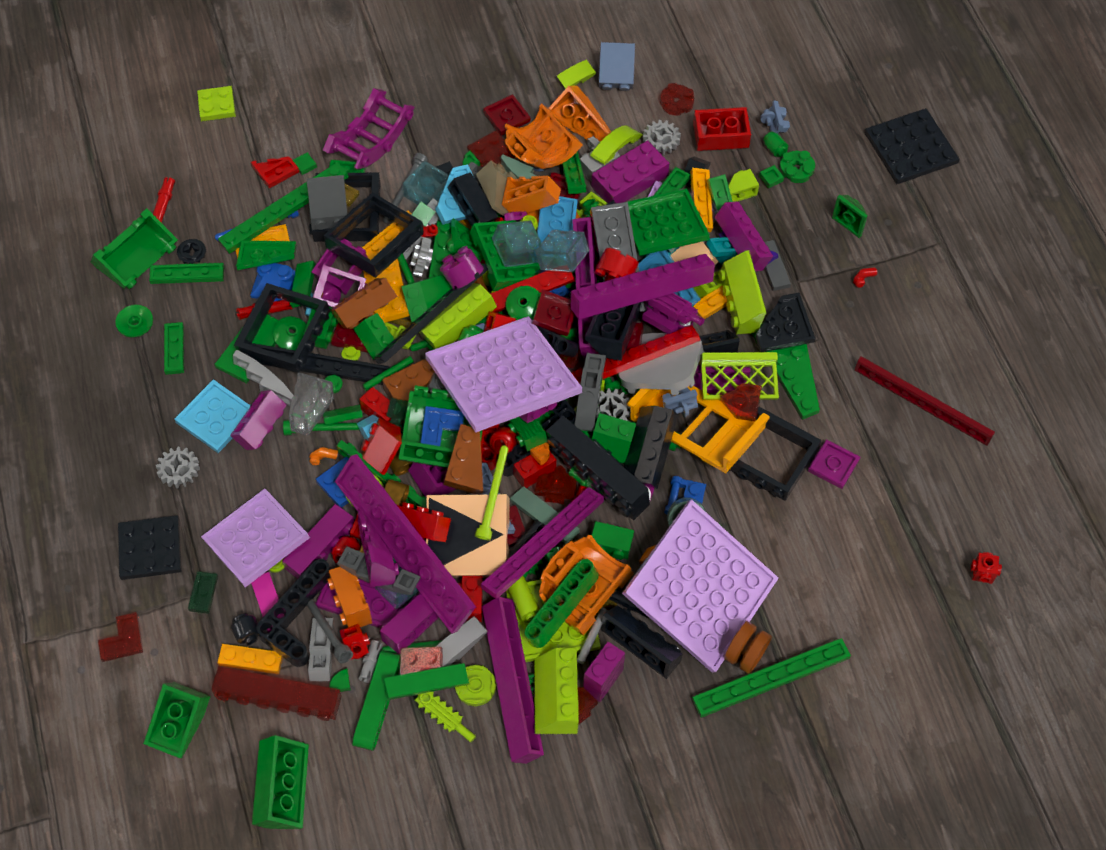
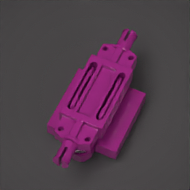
(671, 313)

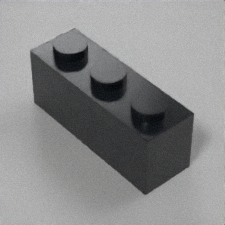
(471, 199)

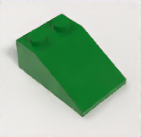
(423, 294)
(176, 718)

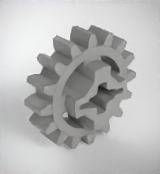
(662, 136)
(421, 257)
(618, 407)
(180, 473)

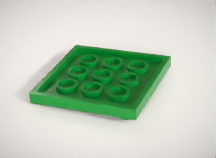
(666, 222)

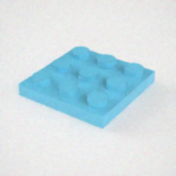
(213, 415)

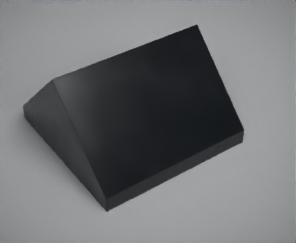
(720, 342)

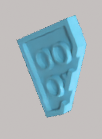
(447, 206)

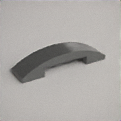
(354, 563)

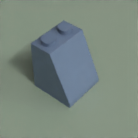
(616, 66)

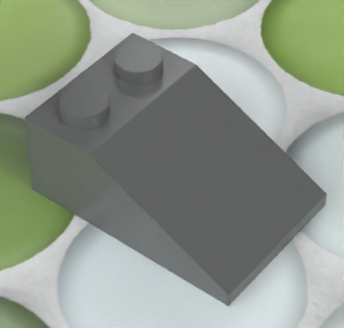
(326, 201)

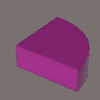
(515, 215)

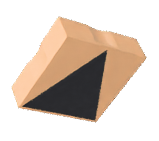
(462, 551)

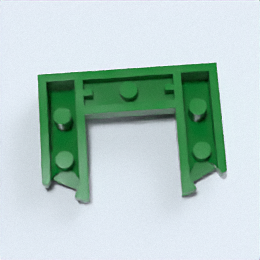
(498, 275)

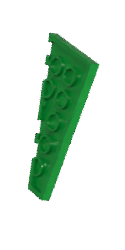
(797, 378)

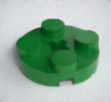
(800, 158)

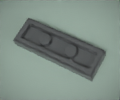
(776, 271)

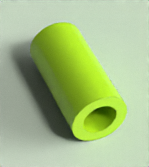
(523, 599)

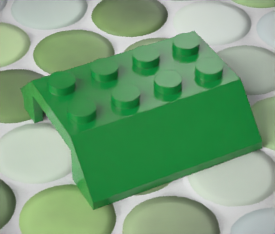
(411, 446)

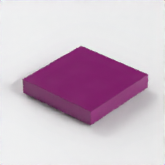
(834, 464)

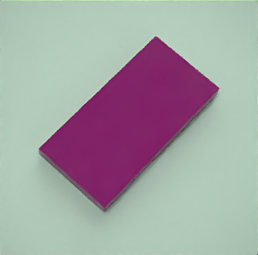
(380, 608)

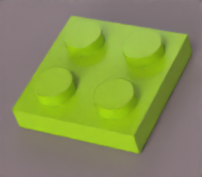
(216, 103)

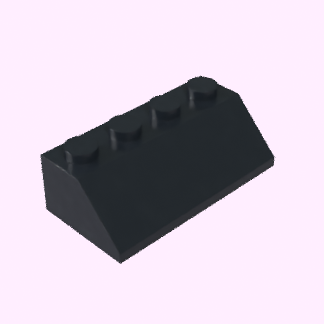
(612, 331)
(651, 444)
(641, 641)

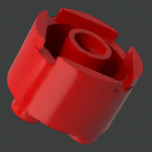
(615, 265)

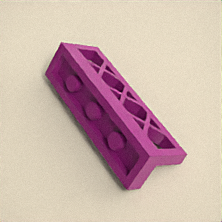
(720, 380)

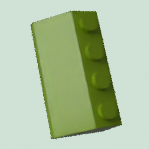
(742, 294)
(463, 311)
(556, 692)

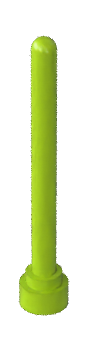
(484, 531)

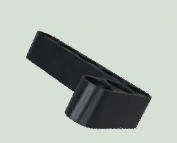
(564, 410)
(292, 610)

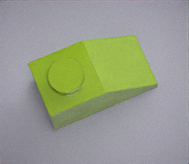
(743, 185)

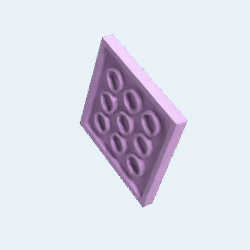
(255, 537)

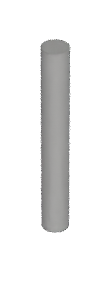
(591, 637)

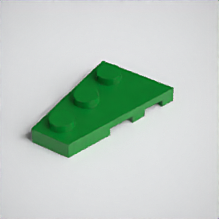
(264, 252)

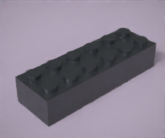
(598, 468)

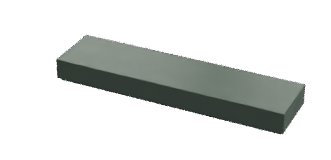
(538, 509)

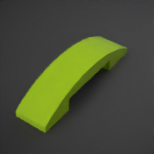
(613, 142)

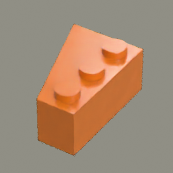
(530, 194)
(349, 597)

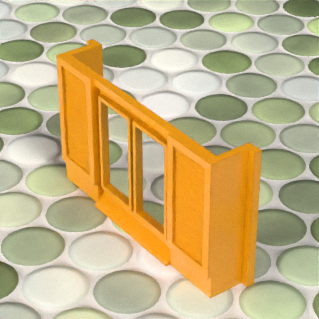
(724, 446)

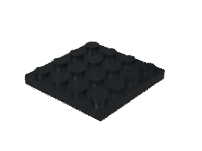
(911, 146)

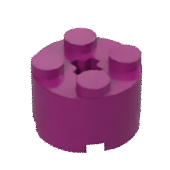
(461, 267)

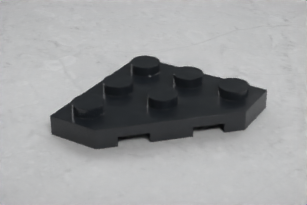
(786, 325)

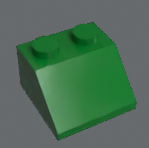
(614, 435)

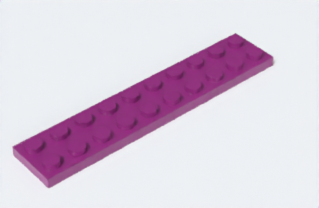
(405, 544)

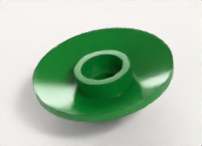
(518, 310)
(134, 314)
(283, 337)

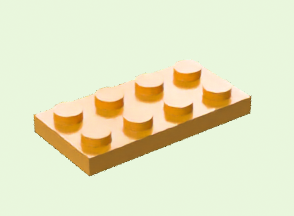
(397, 307)

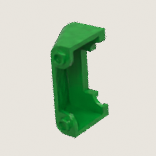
(135, 250)

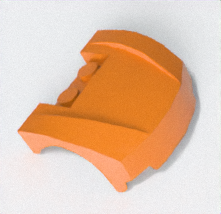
(543, 141)
(611, 576)

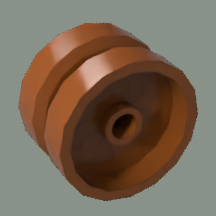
(746, 646)

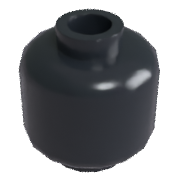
(245, 629)

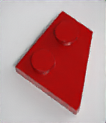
(275, 170)

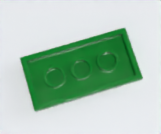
(263, 337)

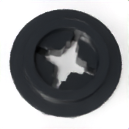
(185, 248)

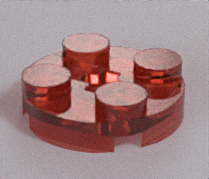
(674, 91)

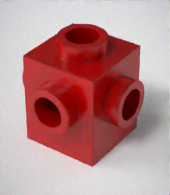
(986, 567)
(355, 640)

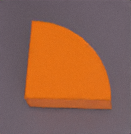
(541, 453)

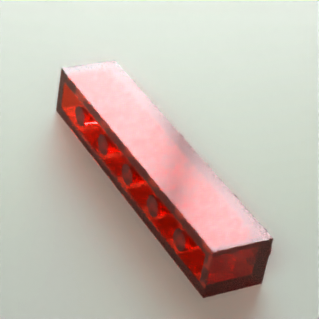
(276, 693)

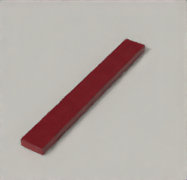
(924, 401)

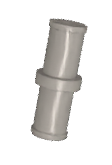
(370, 661)

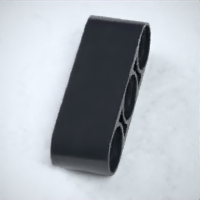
(560, 343)

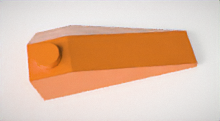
(579, 114)

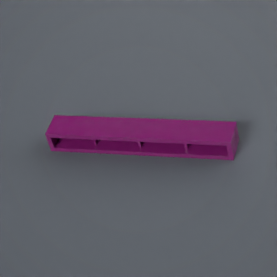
(585, 277)
(642, 286)
(512, 680)

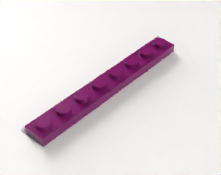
(542, 543)

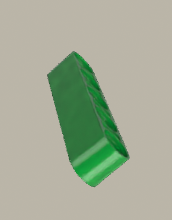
(558, 612)
(376, 702)

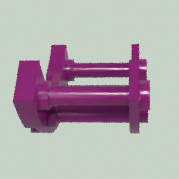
(342, 140)

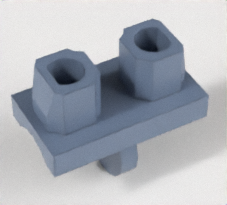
(774, 118)
(681, 403)

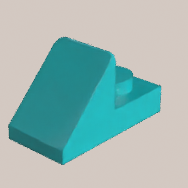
(721, 249)

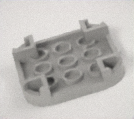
(668, 372)

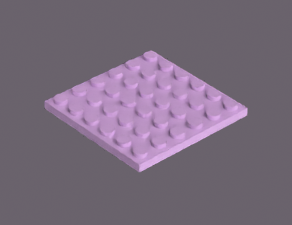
(503, 373)
(700, 585)

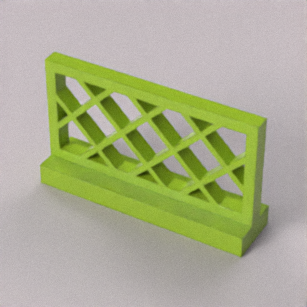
(742, 360)

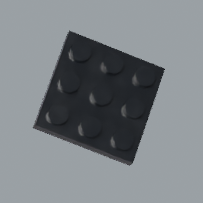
(149, 547)

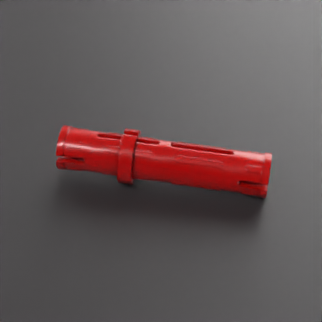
(164, 196)
(277, 306)

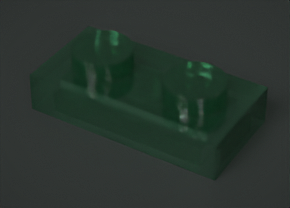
(203, 592)

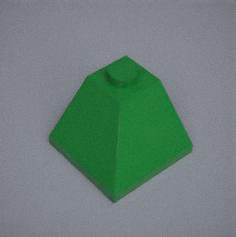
(850, 214)

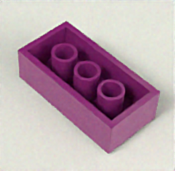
(630, 174)

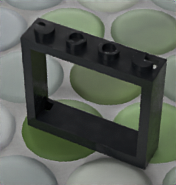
(358, 180)
(375, 266)
(258, 315)
(792, 434)

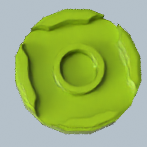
(480, 686)

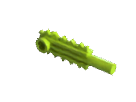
(438, 710)

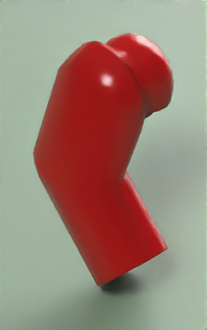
(430, 231)
(862, 274)

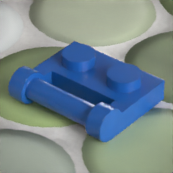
(692, 490)

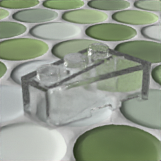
(309, 402)

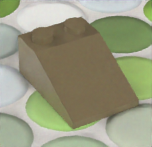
(493, 181)

